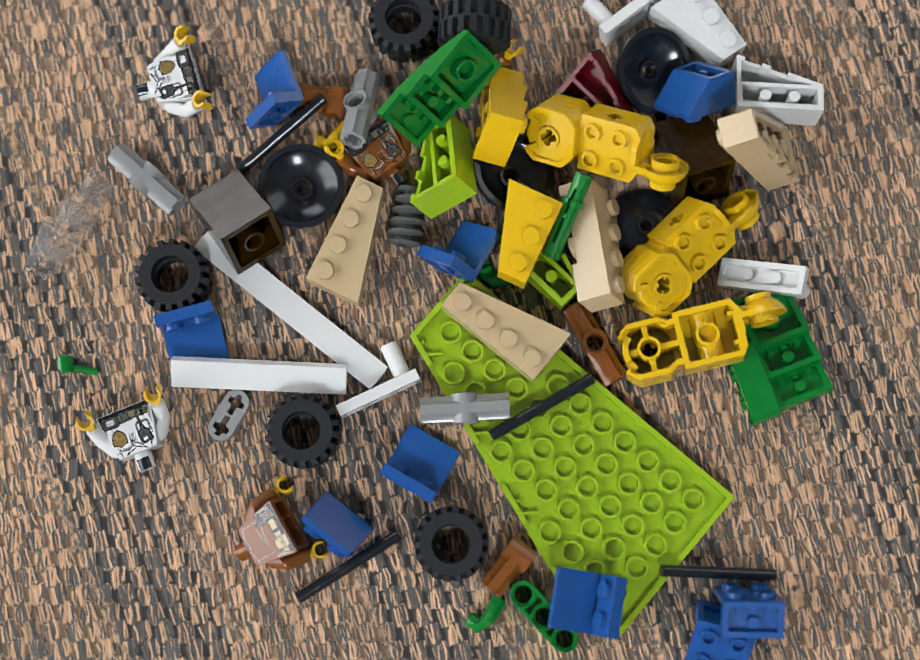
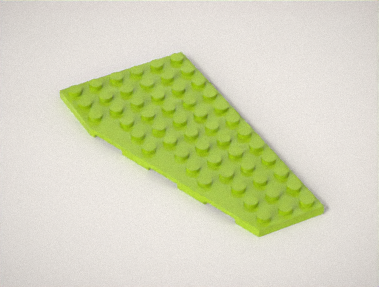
(585, 475)

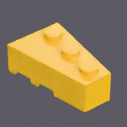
(502, 116)
(525, 231)

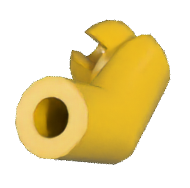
(320, 141)

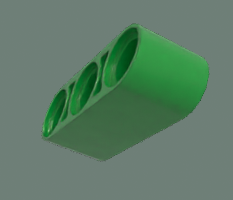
(754, 387)
(529, 610)

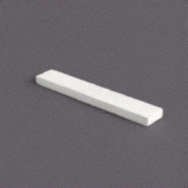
(258, 375)

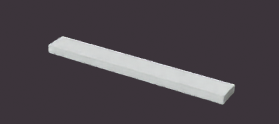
(299, 316)

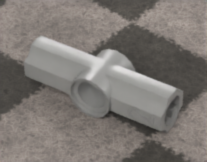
(360, 108)
(147, 179)
(464, 408)

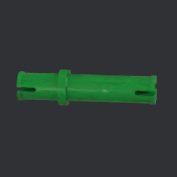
(571, 205)

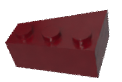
(595, 83)

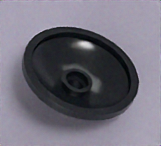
(659, 54)
(296, 168)
(519, 168)
(639, 207)

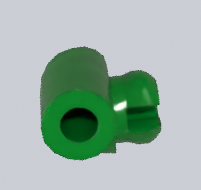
(489, 276)
(489, 616)

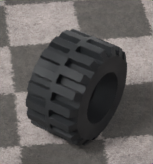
(485, 19)
(404, 44)
(161, 257)
(282, 417)
(432, 562)

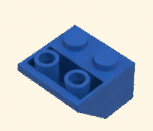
(696, 91)
(337, 525)

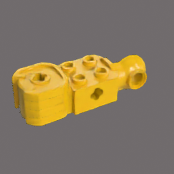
(601, 141)
(684, 249)
(694, 338)

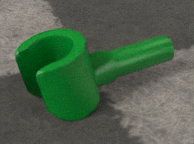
(66, 365)

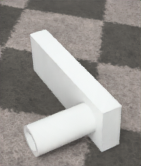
(615, 25)
(764, 276)
(402, 379)

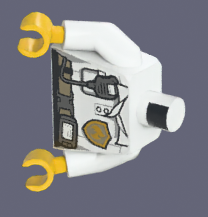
(176, 78)
(131, 430)

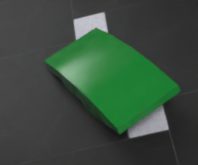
(439, 87)
(789, 356)

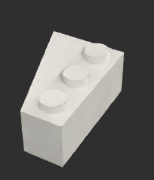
(701, 28)
(775, 94)

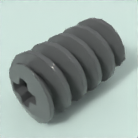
(406, 221)

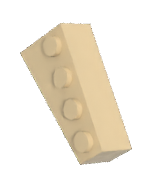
(759, 147)
(348, 247)
(597, 250)
(509, 332)

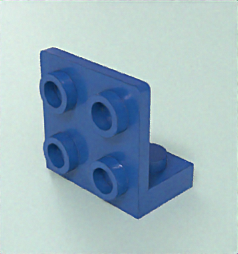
(278, 91)
(464, 252)
(193, 331)
(420, 463)
(587, 602)
(750, 611)
(707, 641)

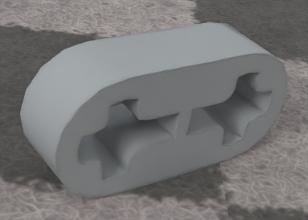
(235, 419)

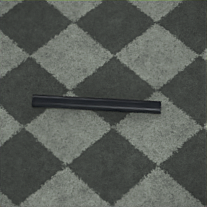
(280, 135)
(541, 407)
(348, 566)
(717, 572)

